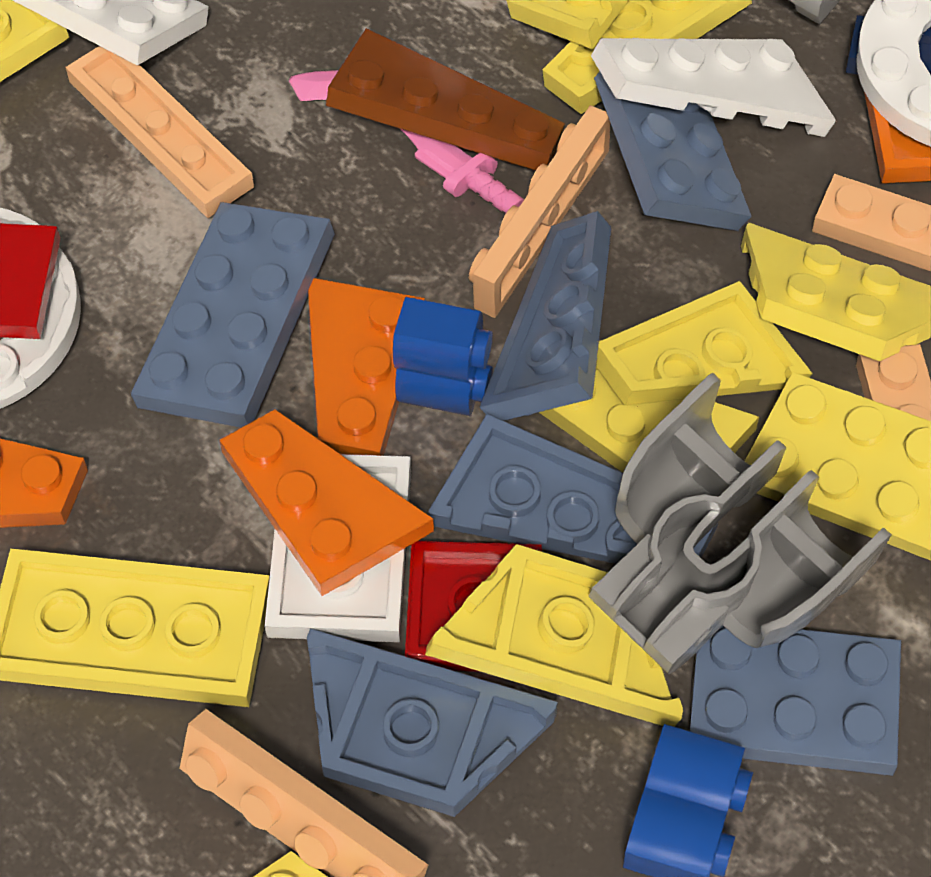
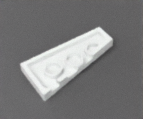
(716, 75)

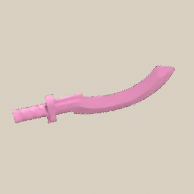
(449, 161)

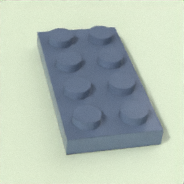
(233, 315)

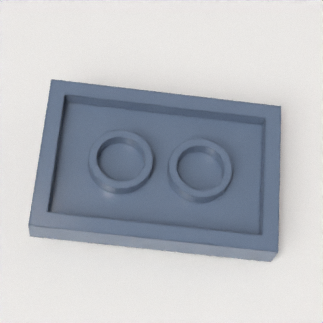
(676, 162)
(802, 699)

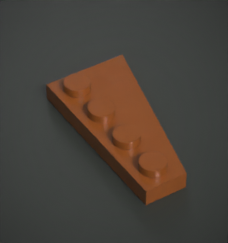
(429, 99)

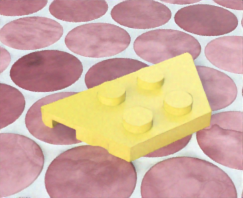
(835, 296)
(545, 632)

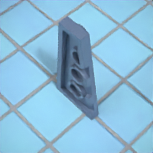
(557, 328)
(535, 493)

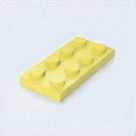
(867, 460)
(131, 627)

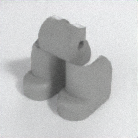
(671, 498)

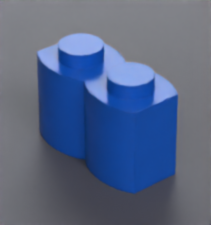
(441, 356)
(686, 807)

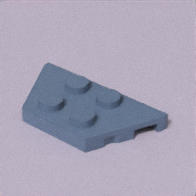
(416, 725)

